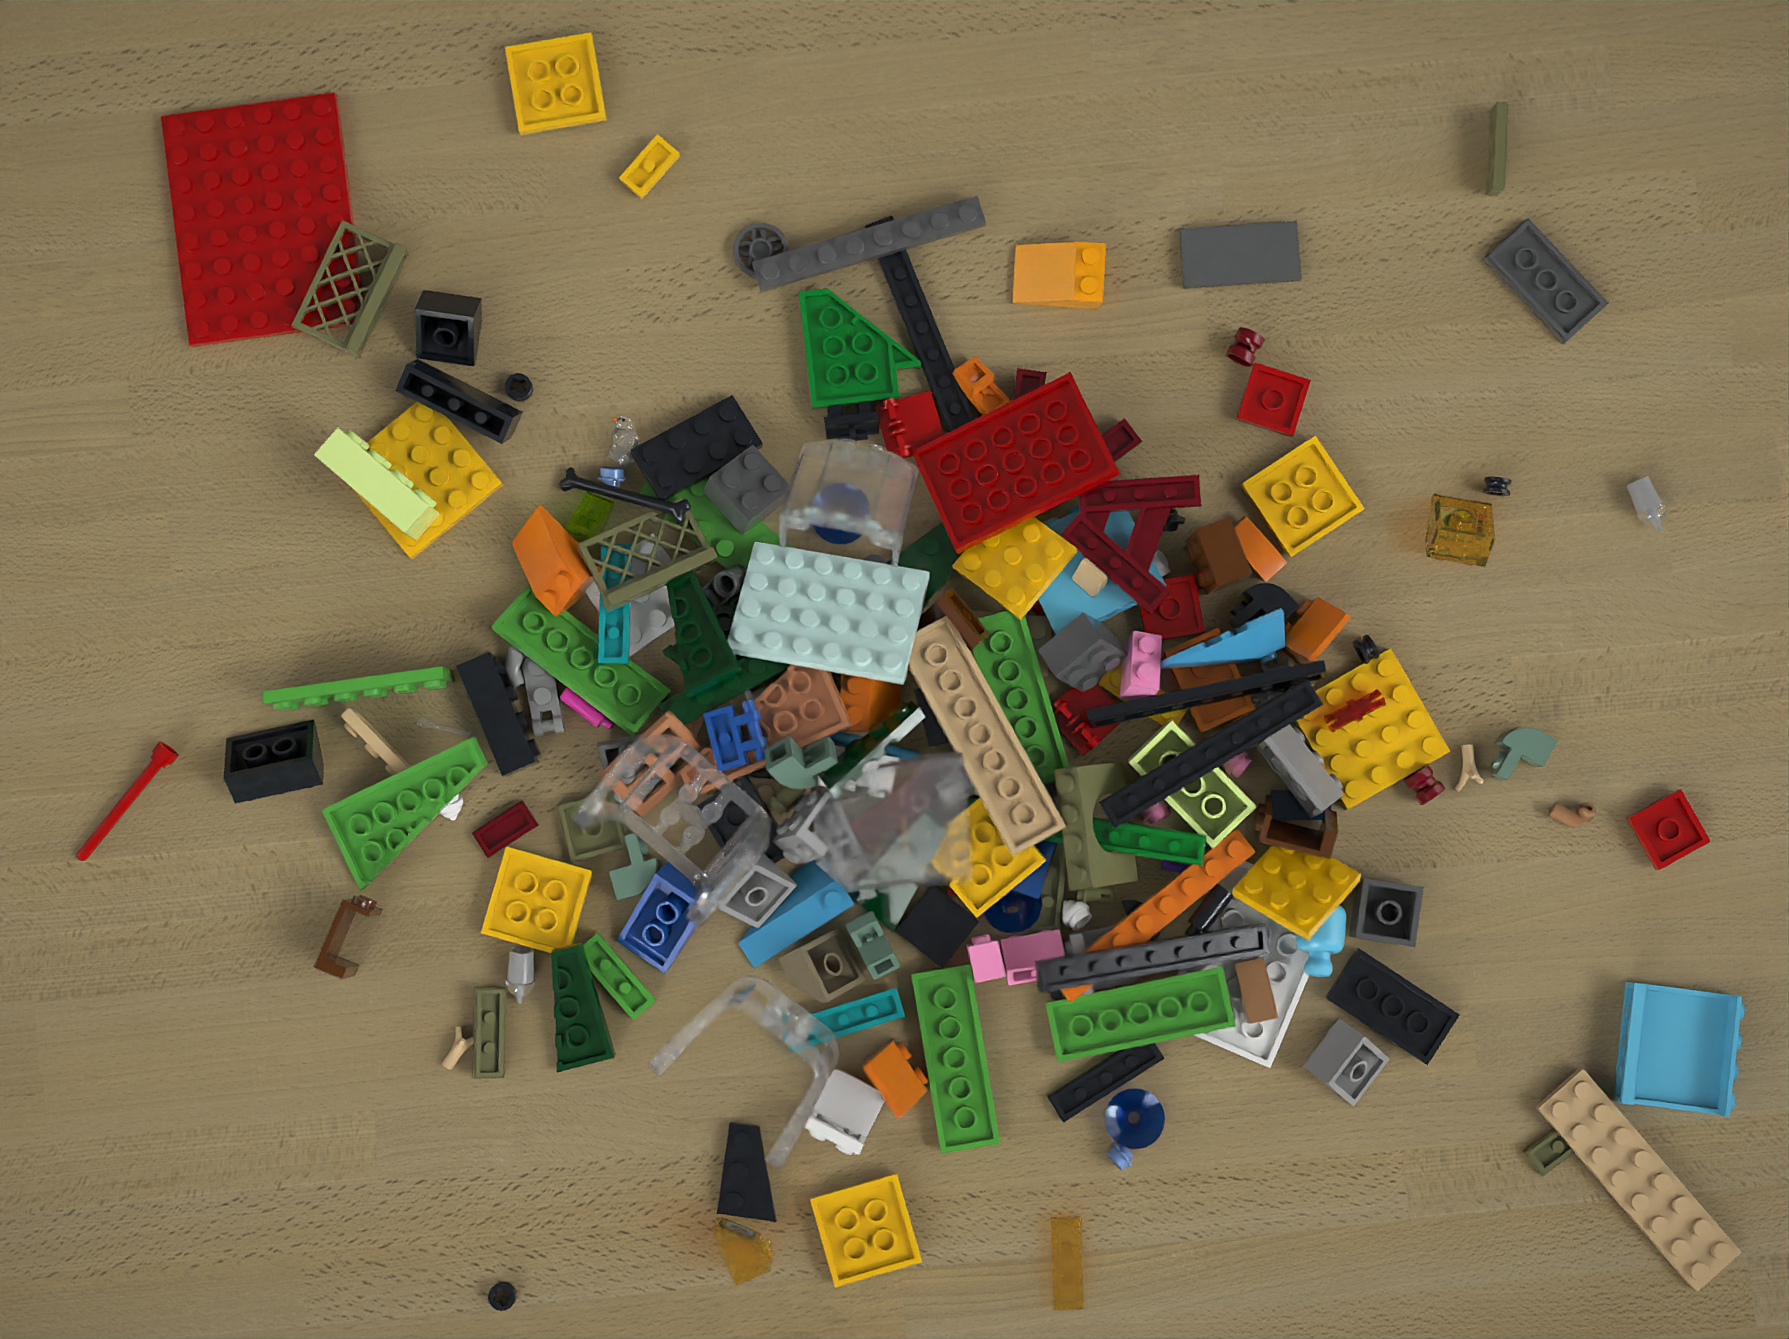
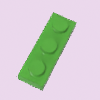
(617, 977)

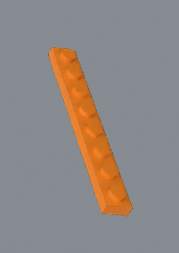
(1172, 898)

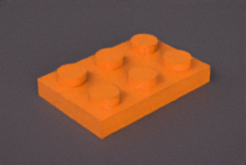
(1216, 713)

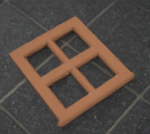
(670, 779)

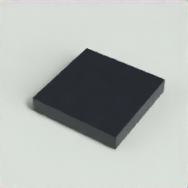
(937, 926)

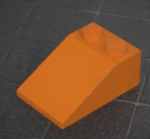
(551, 562)
(895, 1077)

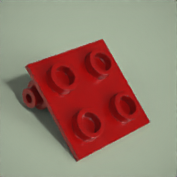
(908, 423)
(1073, 719)

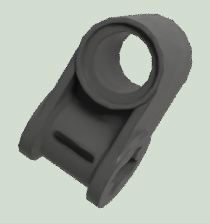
(720, 589)

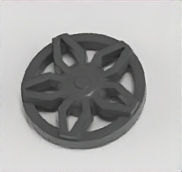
(758, 248)

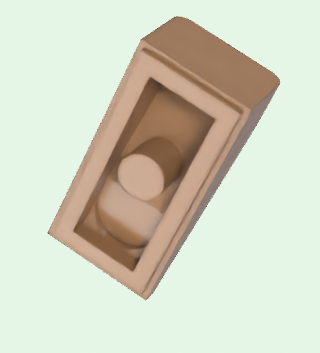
(1255, 991)

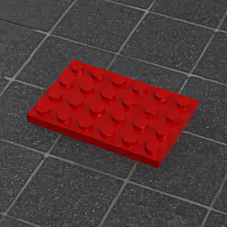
(1014, 463)

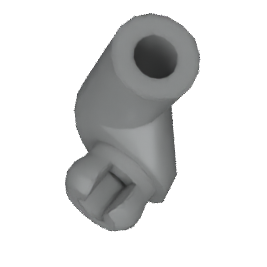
(512, 665)

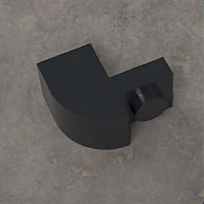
(1262, 599)

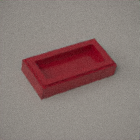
(505, 829)

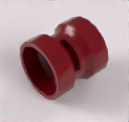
(1245, 347)
(1420, 779)

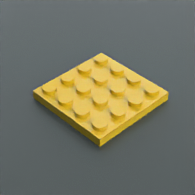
(439, 463)
(1382, 745)

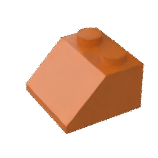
(1313, 630)
(868, 700)

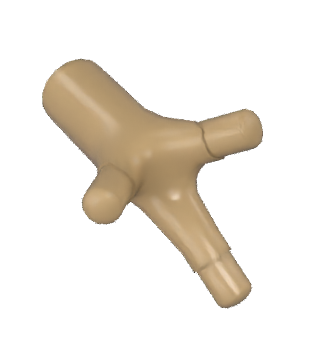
(1469, 767)
(459, 1047)

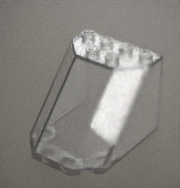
(851, 491)
(899, 826)

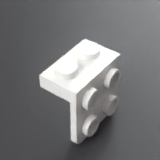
(845, 1112)

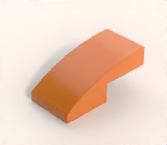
(978, 386)
(1259, 551)

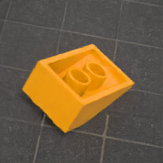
(1060, 274)

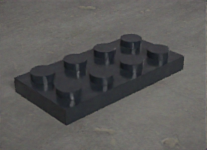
(695, 448)
(1392, 1006)

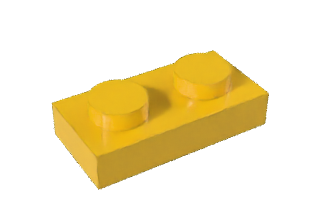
(649, 166)

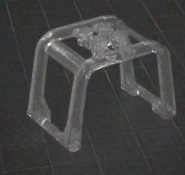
(755, 827)
(783, 1019)

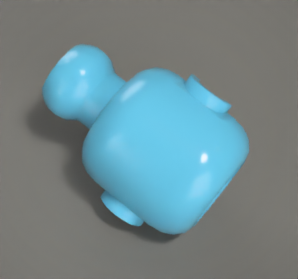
(1326, 941)

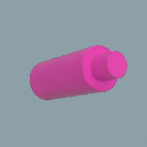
(585, 709)

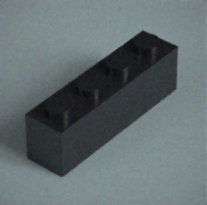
(459, 401)
(498, 714)

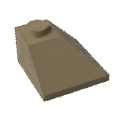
(823, 967)

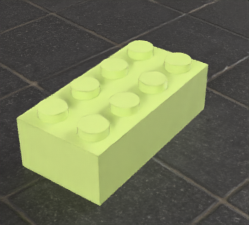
(372, 479)
(1209, 804)

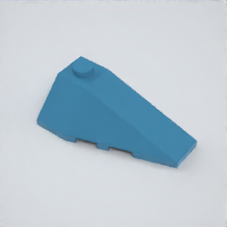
(1245, 644)
(806, 908)

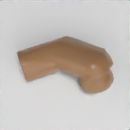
(1575, 816)

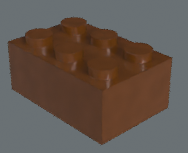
(1217, 556)

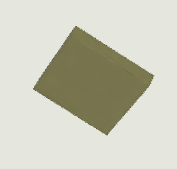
(593, 840)

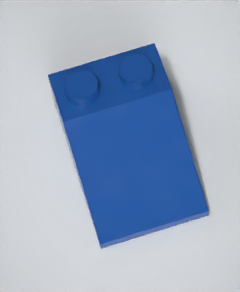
(659, 921)

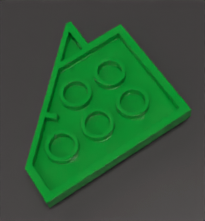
(847, 353)

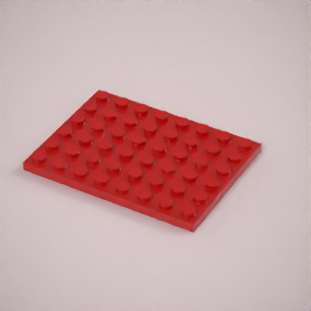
(255, 214)

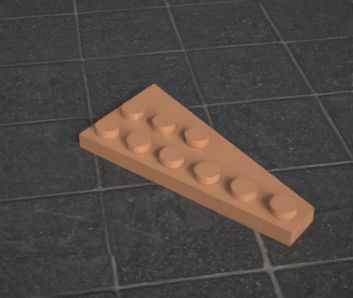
(797, 705)

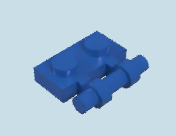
(727, 739)

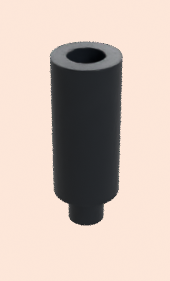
(1209, 910)

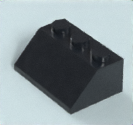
(273, 761)

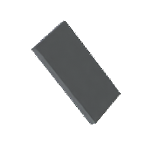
(1240, 254)
(1545, 281)

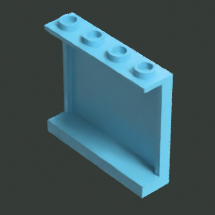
(1067, 600)
(1678, 1048)

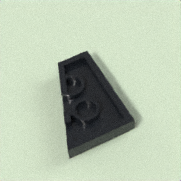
(745, 1177)

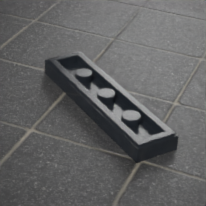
(1103, 1079)

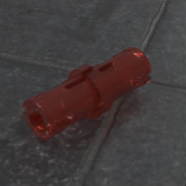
(1354, 710)

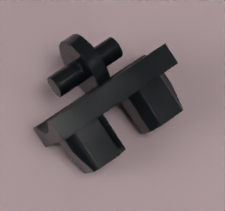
(851, 426)

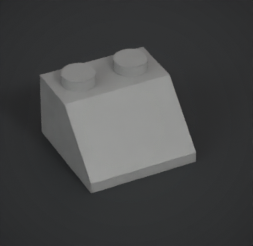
(756, 892)
(1346, 1062)

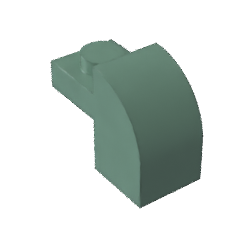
(1522, 743)
(799, 767)
(636, 877)
(873, 945)

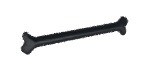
(676, 509)

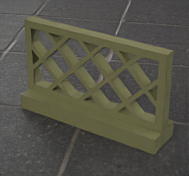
(376, 295)
(652, 579)

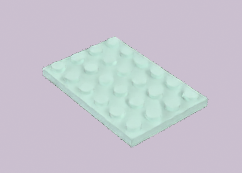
(828, 612)

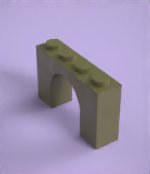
(1085, 859)

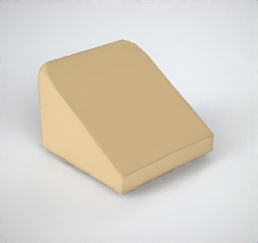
(1090, 577)

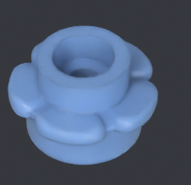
(611, 475)
(1120, 1156)

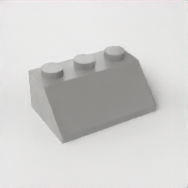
(1301, 770)

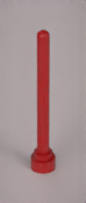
(161, 757)

